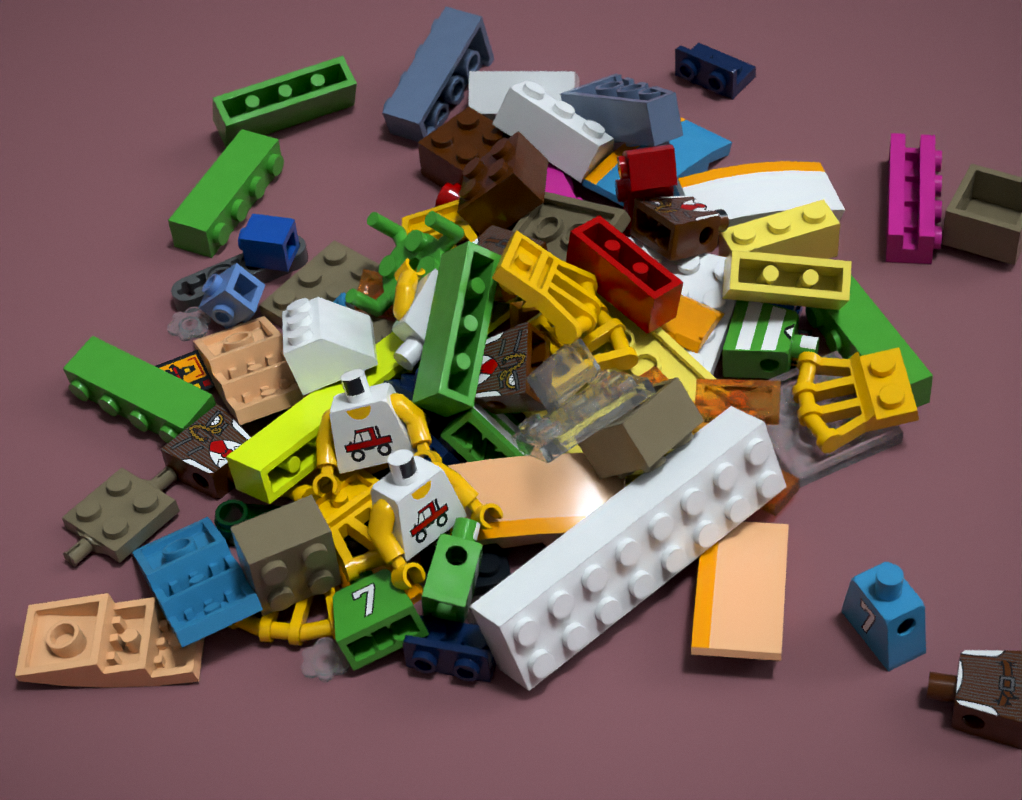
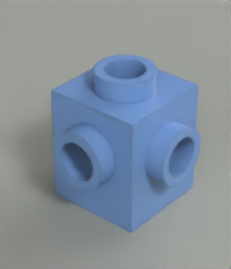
(231, 296)

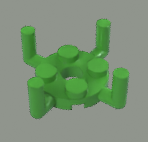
(419, 247)

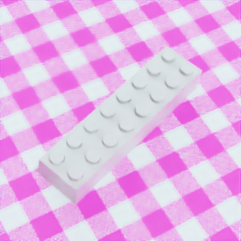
(628, 547)

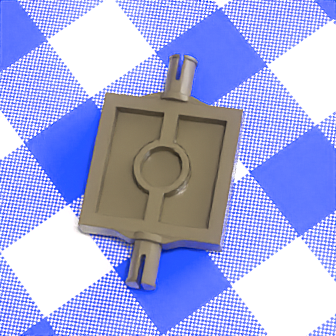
(120, 515)

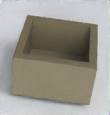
(986, 215)
(644, 433)
(287, 554)

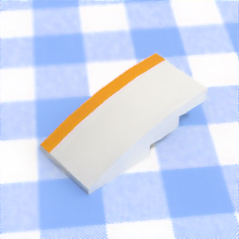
(761, 189)

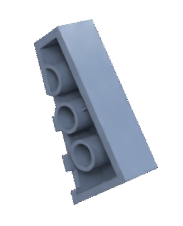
(438, 74)
(628, 110)

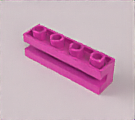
(912, 201)

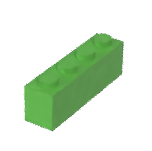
(285, 100)
(226, 193)
(457, 330)
(866, 330)
(135, 389)

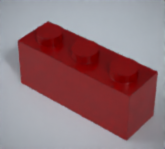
(625, 274)

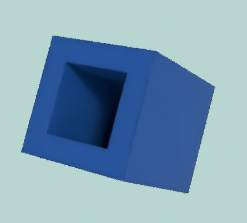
(269, 242)

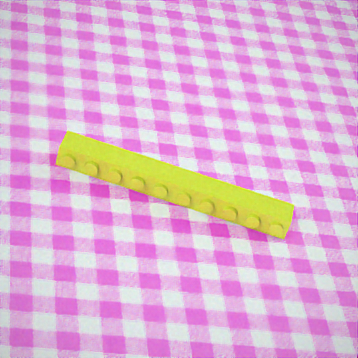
(287, 446)

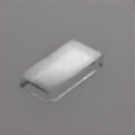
(563, 374)

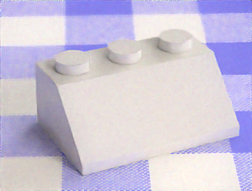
(489, 88)
(554, 129)
(326, 342)

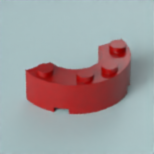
(645, 174)

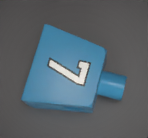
(887, 614)

